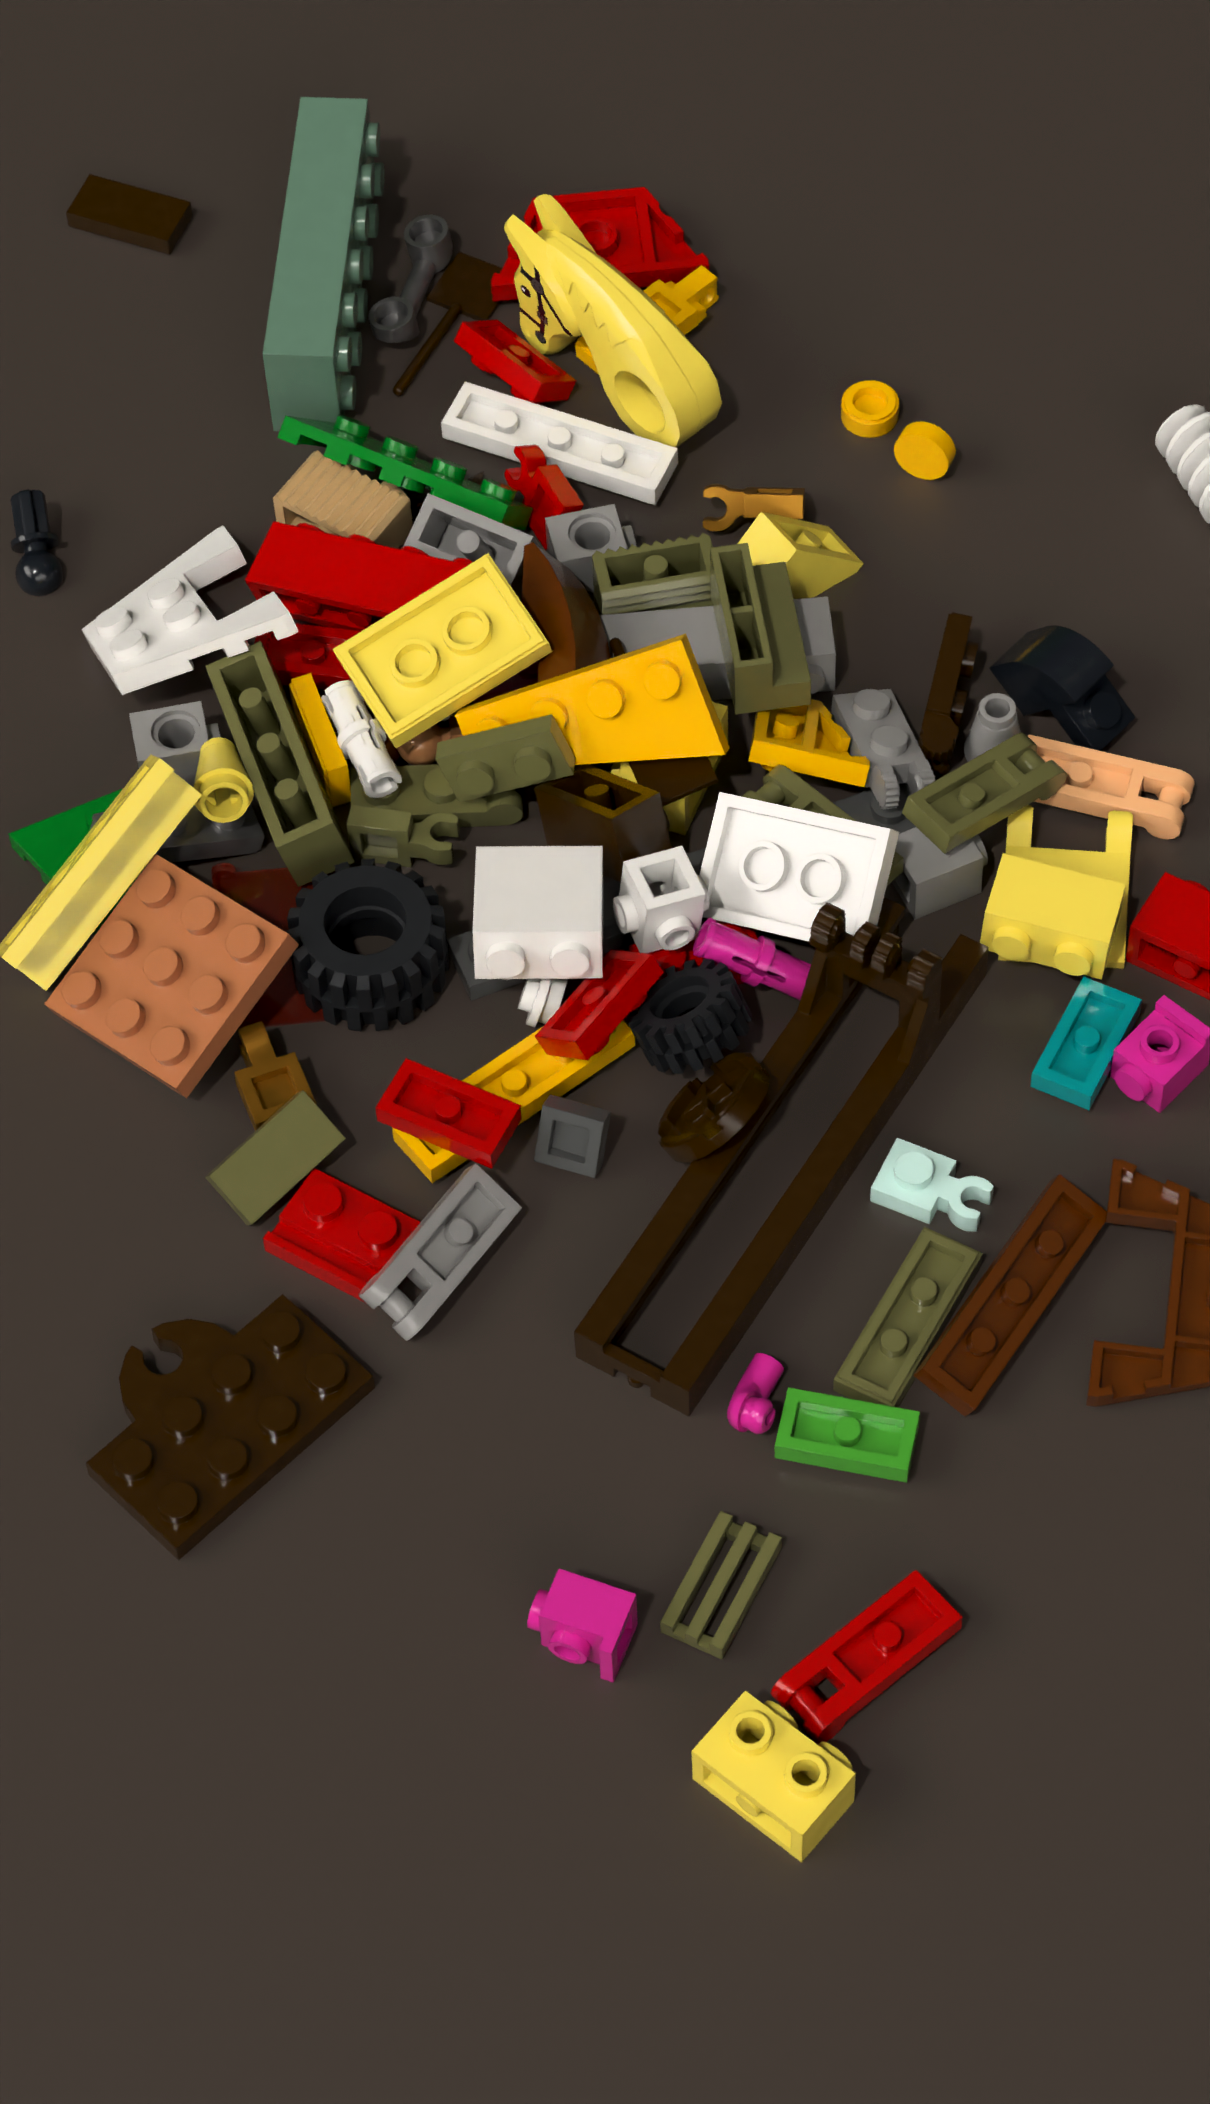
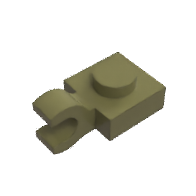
(392, 836)

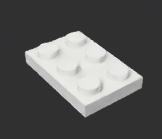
(781, 864)

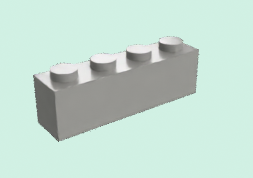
(699, 624)

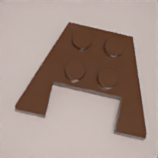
(1183, 1364)

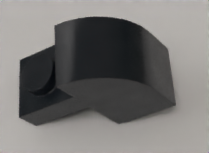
(1067, 675)

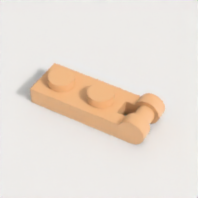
(1111, 782)

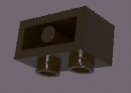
(604, 812)

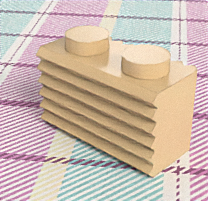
(344, 502)

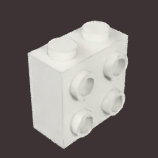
(538, 912)

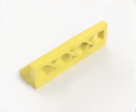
(98, 872)

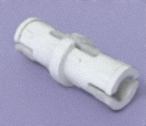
(361, 739)

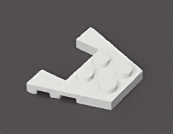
(167, 623)

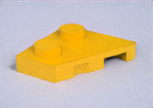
(806, 743)

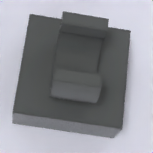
(572, 1136)

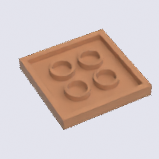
(171, 975)

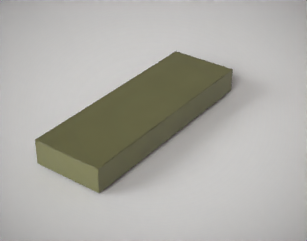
(908, 1320)

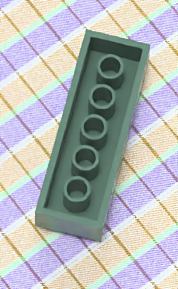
(323, 261)

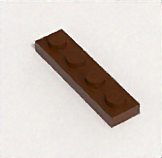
(1011, 1295)

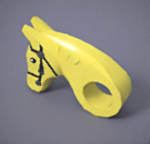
(642, 357)

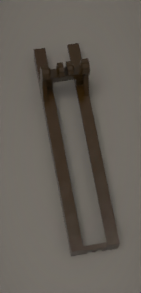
(930, 1001)

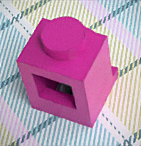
(1161, 1055)
(585, 1621)

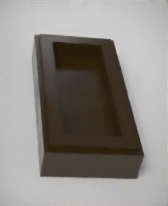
(129, 214)

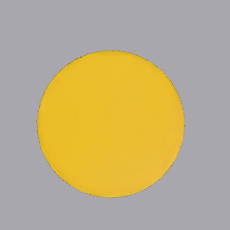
(869, 408)
(924, 450)

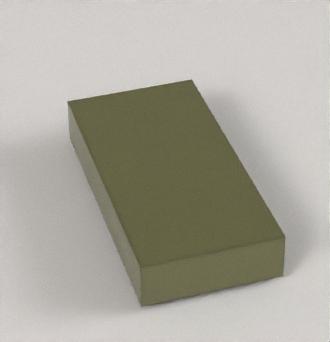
(275, 1157)

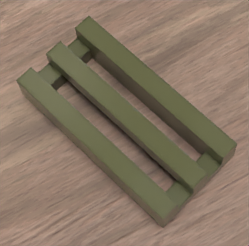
(744, 1538)

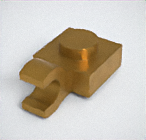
(752, 501)
(267, 1079)

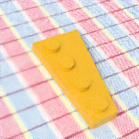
(618, 709)

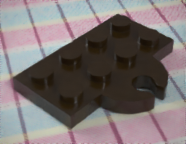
(222, 1418)

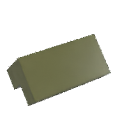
(758, 632)

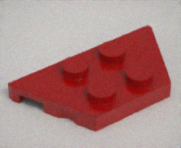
(623, 230)

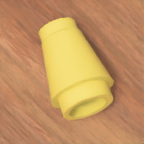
(222, 782)

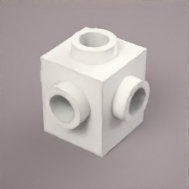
(660, 900)

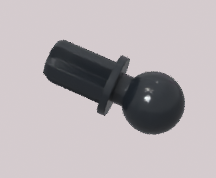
(38, 570)

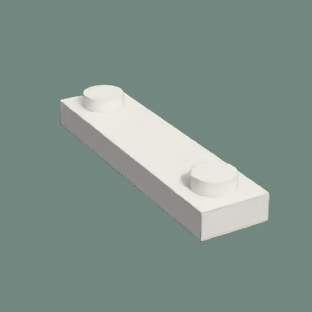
(578, 446)

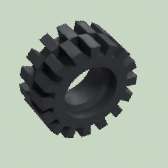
(690, 1017)

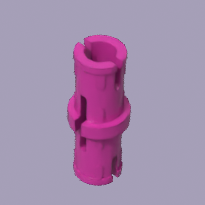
(753, 959)

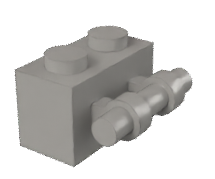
(456, 532)

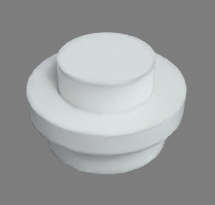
(541, 999)

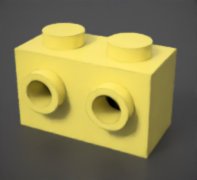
(1052, 916)
(774, 1774)

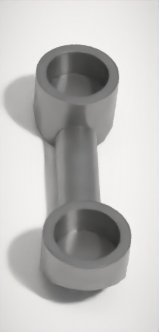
(430, 251)

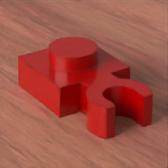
(542, 487)

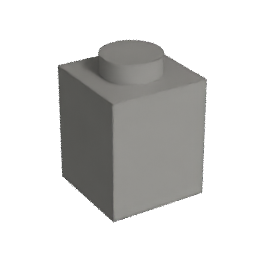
(934, 878)

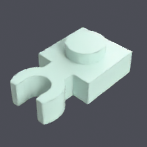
(923, 1181)

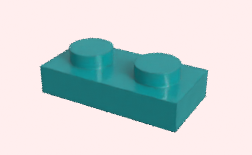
(1084, 1043)

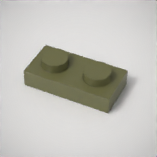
(505, 758)

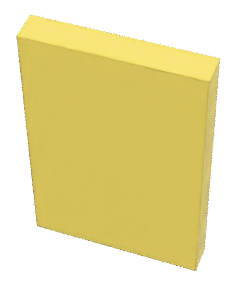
(442, 650)

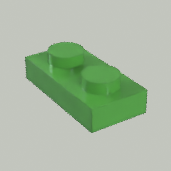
(847, 1434)

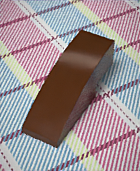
(562, 614)

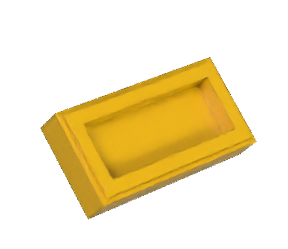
(320, 739)

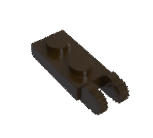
(946, 702)

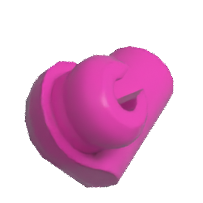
(750, 1403)

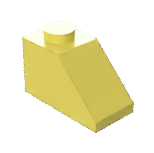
(811, 551)

